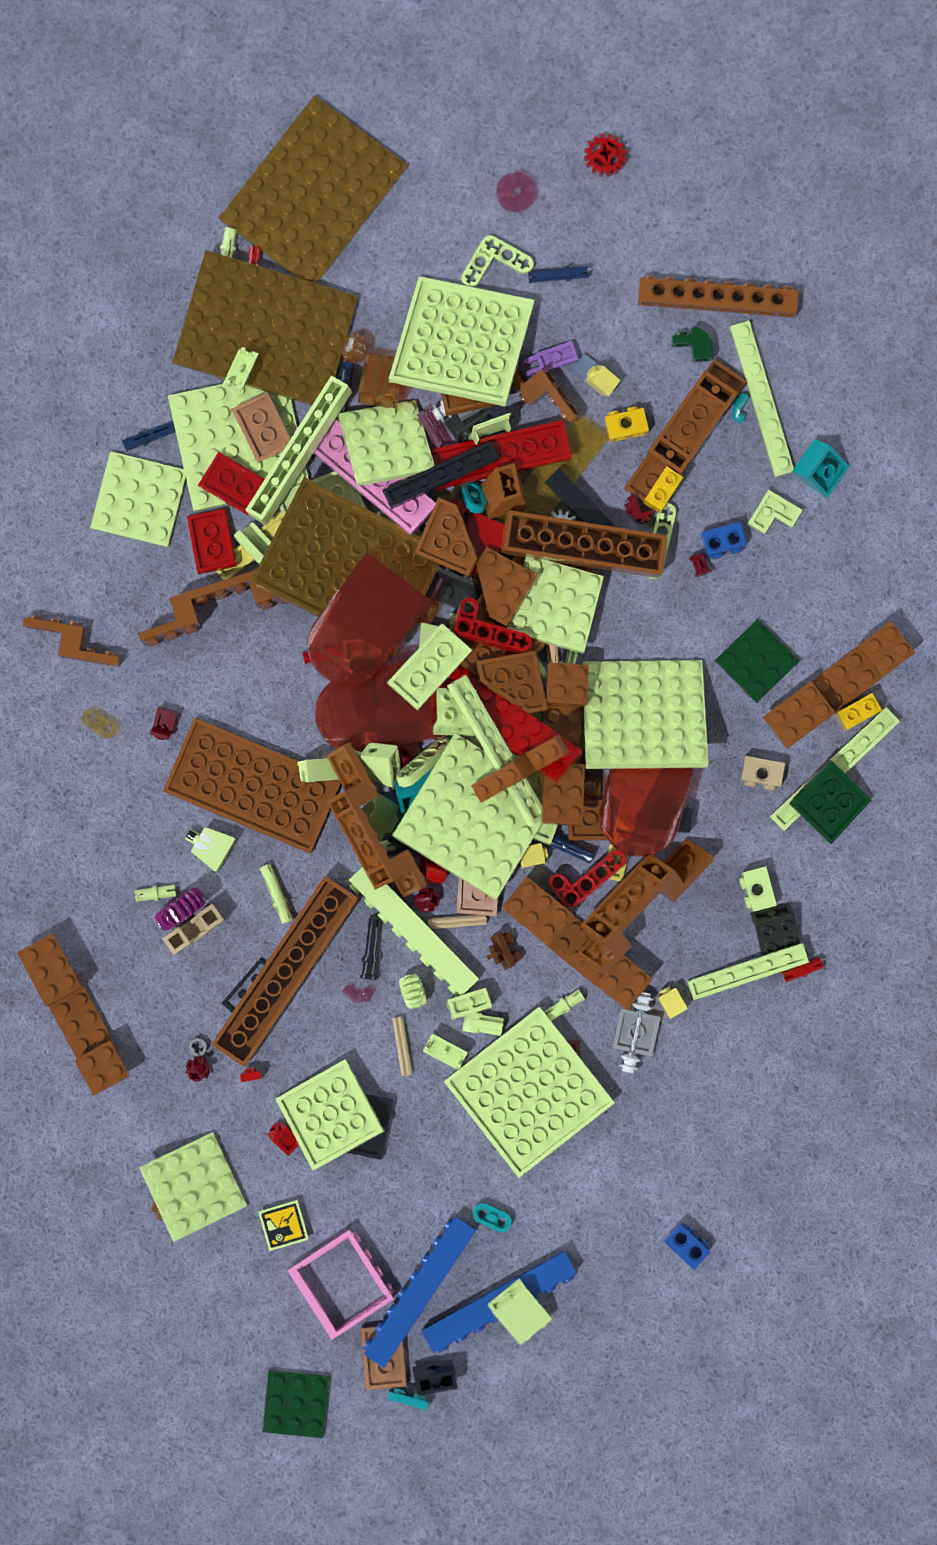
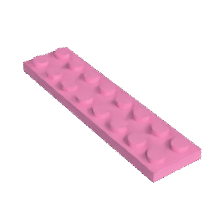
(334, 453)

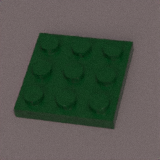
(757, 661)
(830, 801)
(295, 1404)

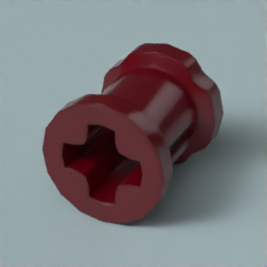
(700, 564)

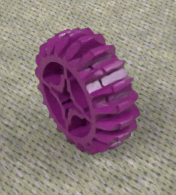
(180, 909)

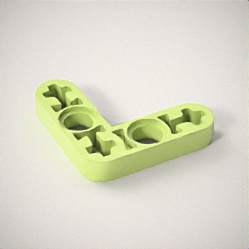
(488, 255)

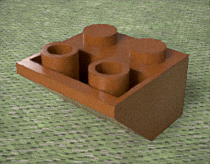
(503, 491)

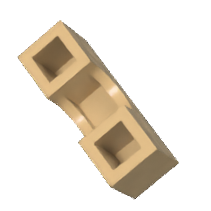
(194, 929)

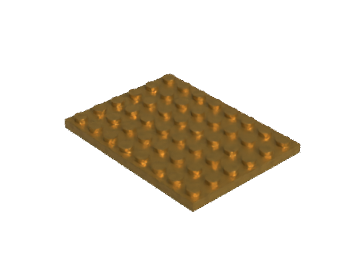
(313, 191)
(282, 318)
(325, 541)

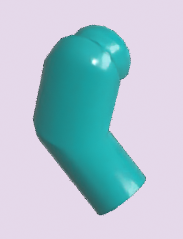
(737, 407)

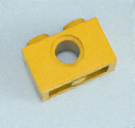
(638, 424)
(663, 490)
(858, 712)

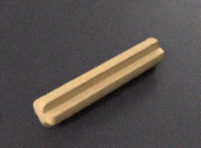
(457, 921)
(402, 1046)

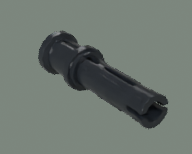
(370, 959)

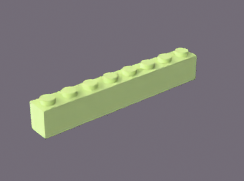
(298, 450)
(416, 932)

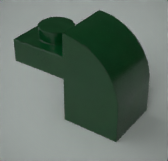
(698, 340)

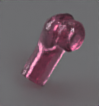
(357, 996)

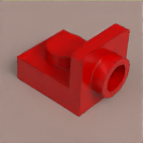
(283, 1138)

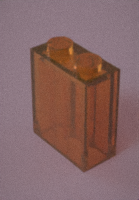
(375, 383)

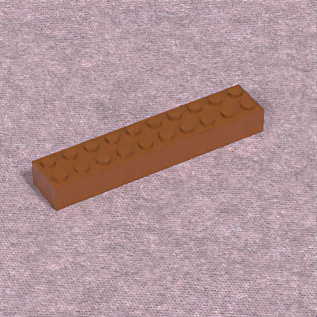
(284, 971)

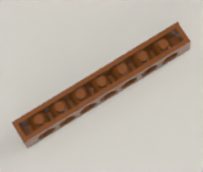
(787, 294)

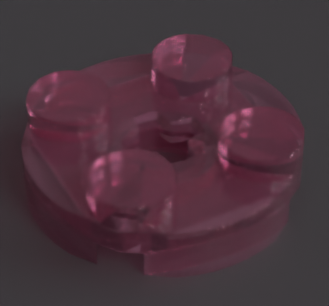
(514, 181)

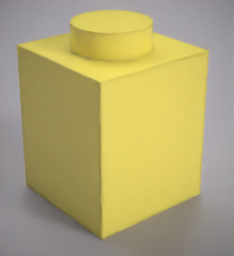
(602, 380)
(534, 856)
(671, 1002)

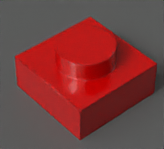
(250, 1074)

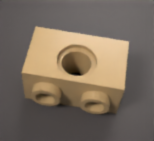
(773, 768)

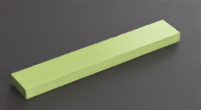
(748, 971)

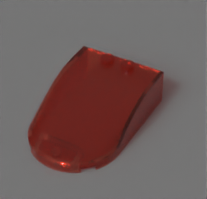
(363, 623)
(373, 714)
(643, 808)

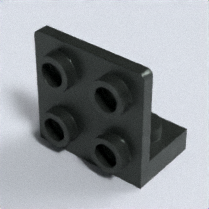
(462, 429)
(456, 589)
(775, 928)

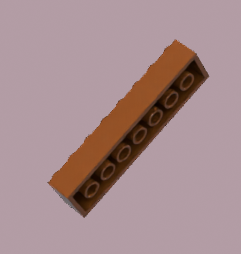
(583, 544)

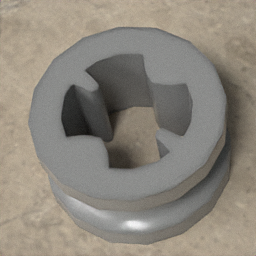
(203, 1044)

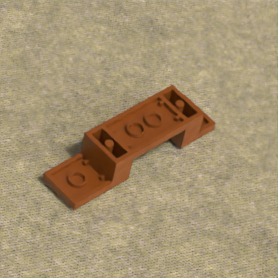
(687, 427)
(186, 614)
(838, 685)
(565, 699)
(358, 830)
(632, 896)
(565, 937)
(75, 1014)

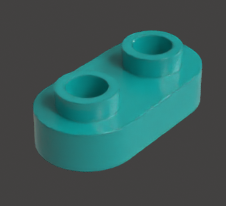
(474, 497)
(492, 1217)

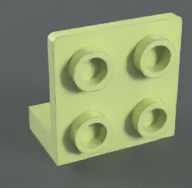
(450, 716)

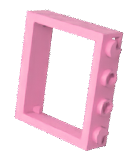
(375, 1271)

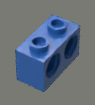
(721, 535)
(683, 1249)

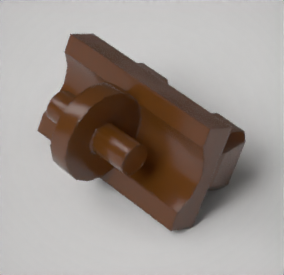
(501, 952)

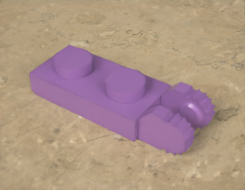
(552, 358)

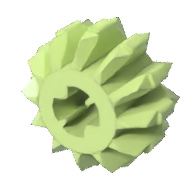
(413, 991)

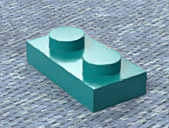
(399, 1395)

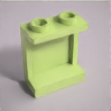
(519, 1312)

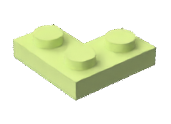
(773, 507)

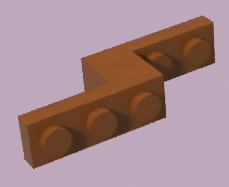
(539, 386)
(71, 640)
(520, 768)

